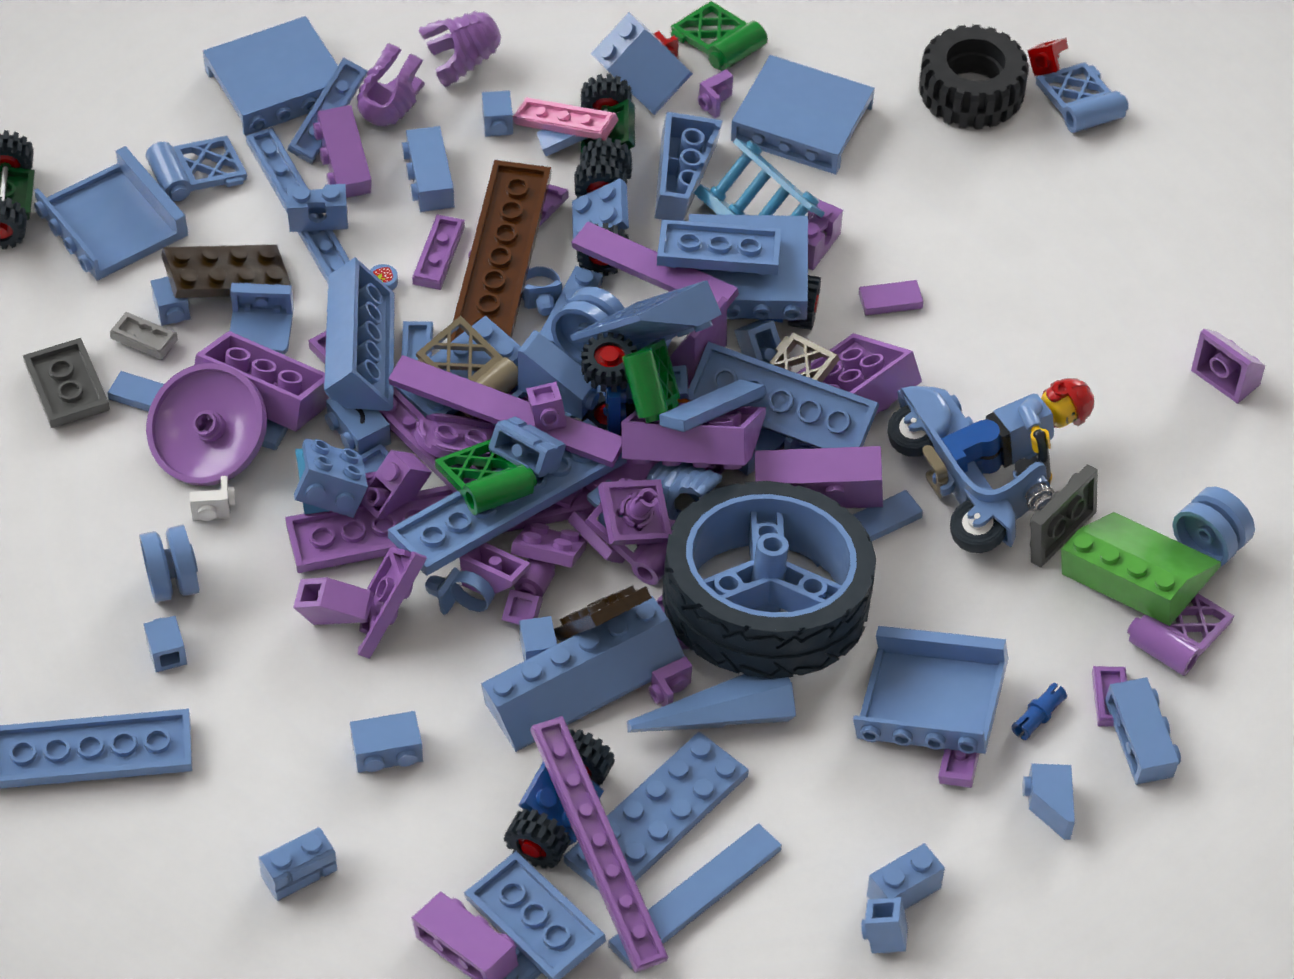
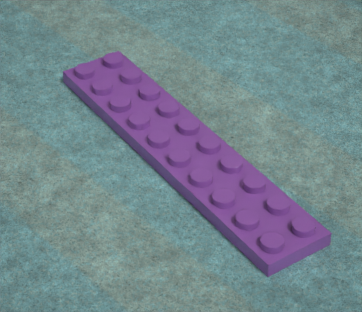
(336, 539)

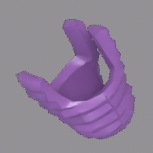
(472, 38)
(388, 102)

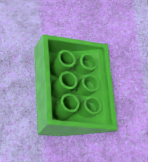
(1137, 566)

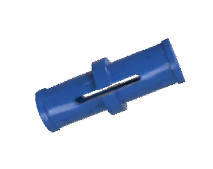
(1039, 711)

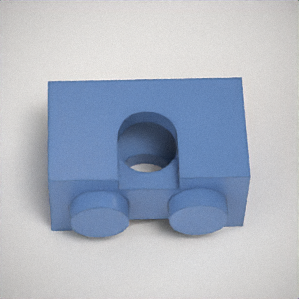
(328, 200)

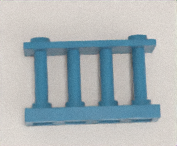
(715, 197)

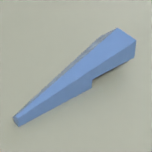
(728, 703)

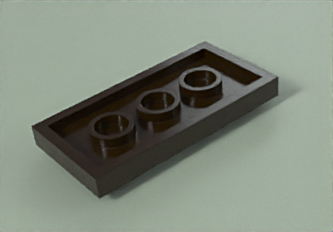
(212, 269)
(601, 611)

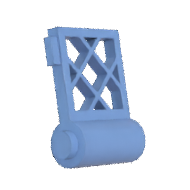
(1087, 109)
(177, 173)

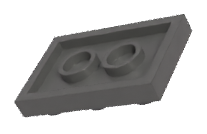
(66, 382)
(1063, 515)

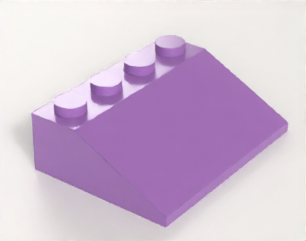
(871, 369)
(722, 440)

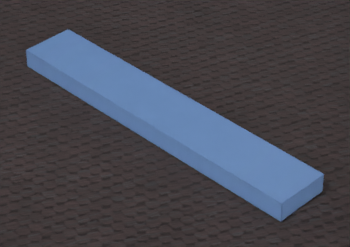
(140, 392)
(707, 885)

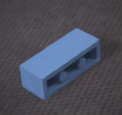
(428, 169)
(1142, 730)

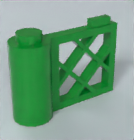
(730, 44)
(651, 380)
(491, 487)

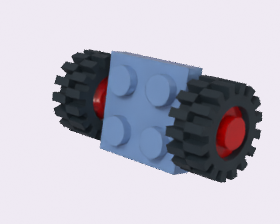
(601, 201)

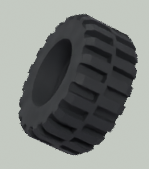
(972, 101)

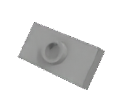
(143, 335)

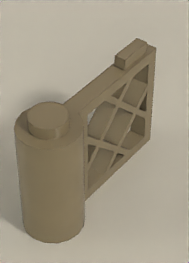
(783, 359)
(497, 373)

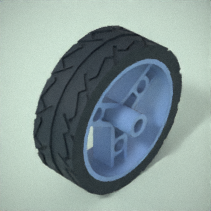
(737, 613)

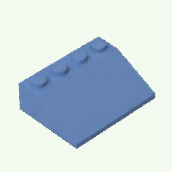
(659, 317)

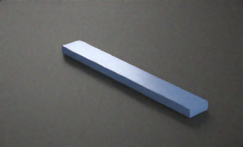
(282, 174)

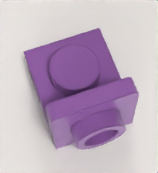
(714, 91)
(547, 406)
(670, 679)

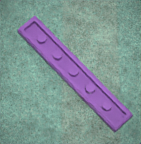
(643, 262)

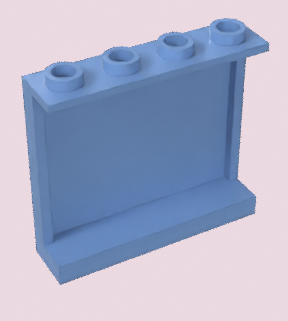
(272, 73)
(801, 113)
(113, 216)
(769, 294)
(933, 690)

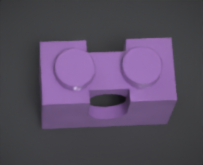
(817, 242)

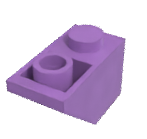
(395, 483)
(332, 601)

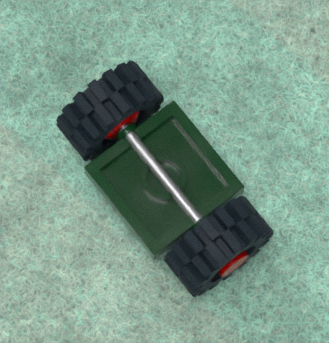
(613, 97)
(15, 187)

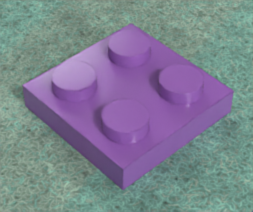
(548, 545)

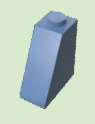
(545, 363)

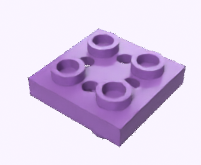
(641, 505)

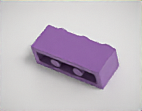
(343, 150)
(464, 939)

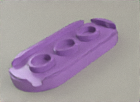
(447, 433)

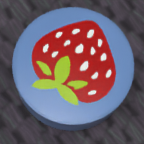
(386, 274)

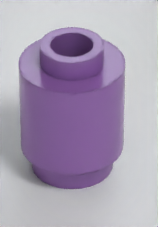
(537, 578)

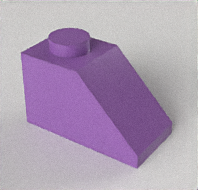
(495, 566)

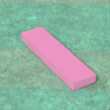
(565, 119)

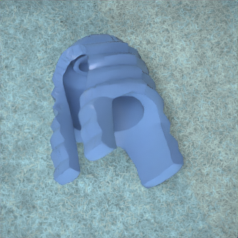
(683, 479)

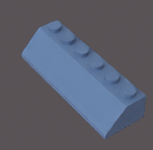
(359, 339)
(582, 672)

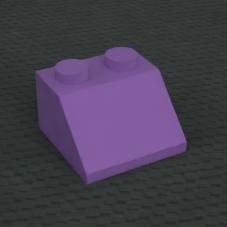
(1226, 366)

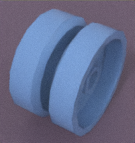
(581, 311)
(1214, 524)
(165, 564)

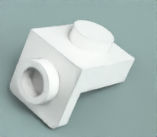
(213, 503)

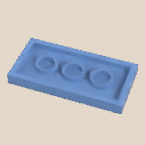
(719, 247)
(493, 335)
(535, 916)

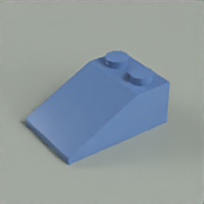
(643, 62)

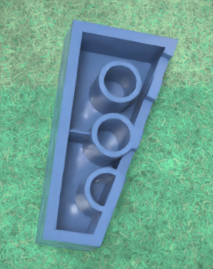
(683, 159)

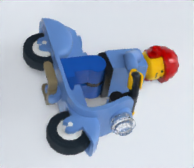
(963, 451)

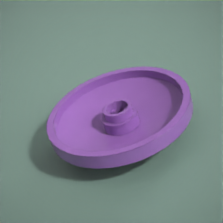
(206, 424)

